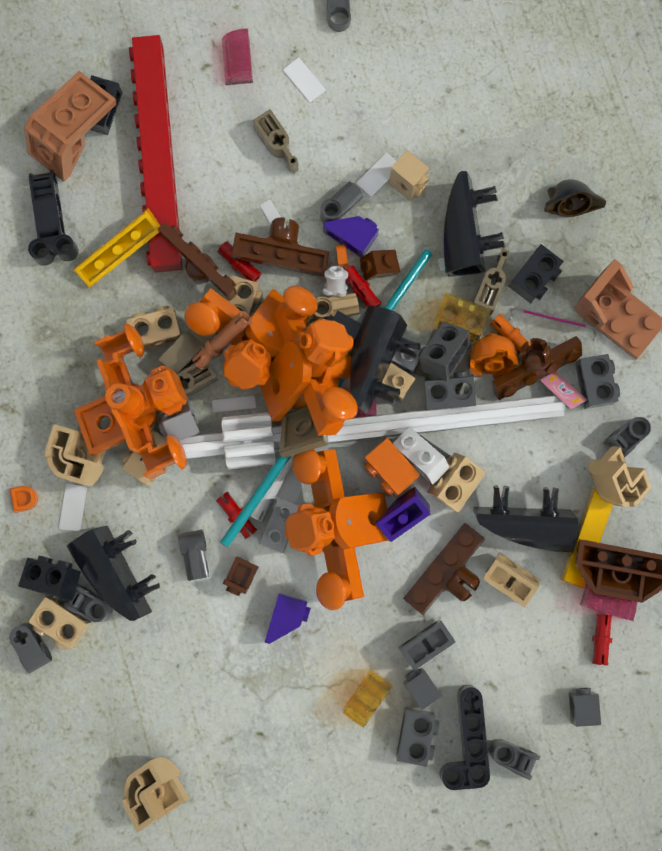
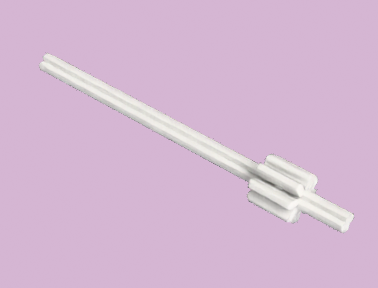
(252, 440)

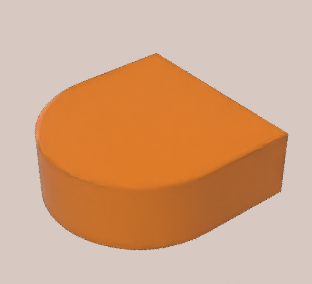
(341, 256)
(23, 498)

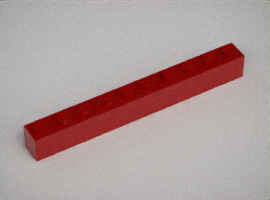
(156, 146)

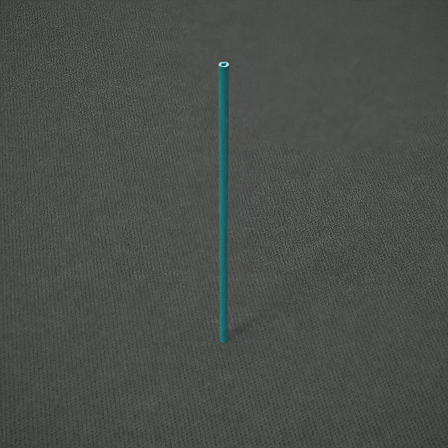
(281, 462)

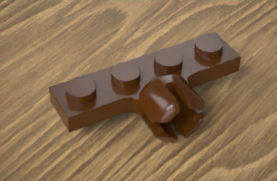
(280, 249)
(198, 264)
(536, 363)
(448, 572)

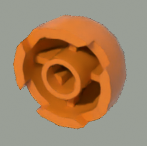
(493, 356)

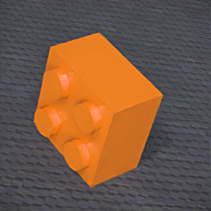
(390, 468)

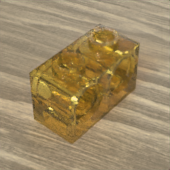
(463, 310)
(367, 698)

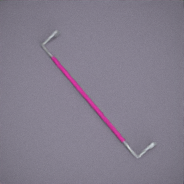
(554, 318)

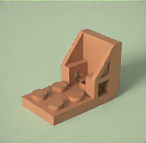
(59, 125)
(618, 312)

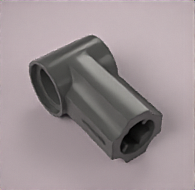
(341, 202)
(193, 548)

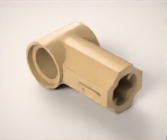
(347, 305)

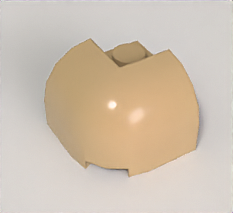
(70, 458)
(617, 482)
(153, 792)

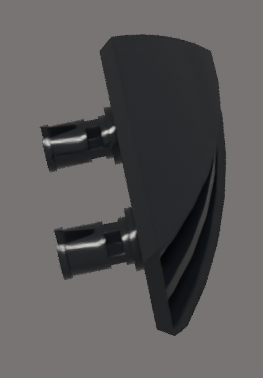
(462, 236)
(373, 351)
(536, 528)
(108, 573)

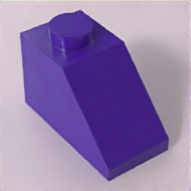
(353, 232)
(403, 514)
(287, 616)

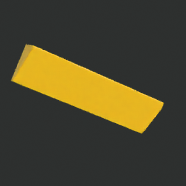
(118, 248)
(589, 529)

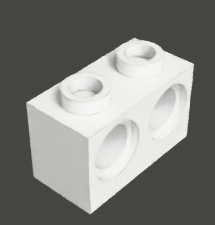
(421, 455)

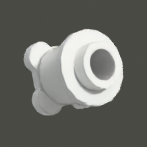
(335, 281)

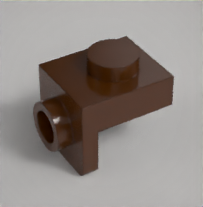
(379, 264)
(240, 576)

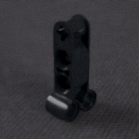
(49, 220)

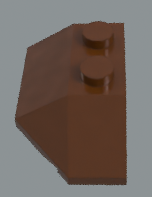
(619, 571)

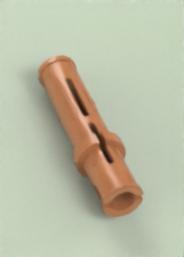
(215, 346)

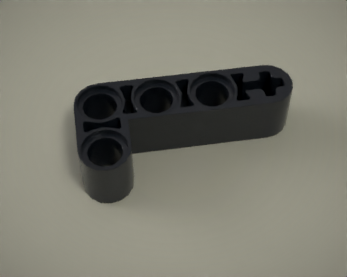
(469, 736)

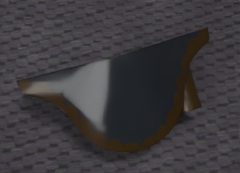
(572, 199)

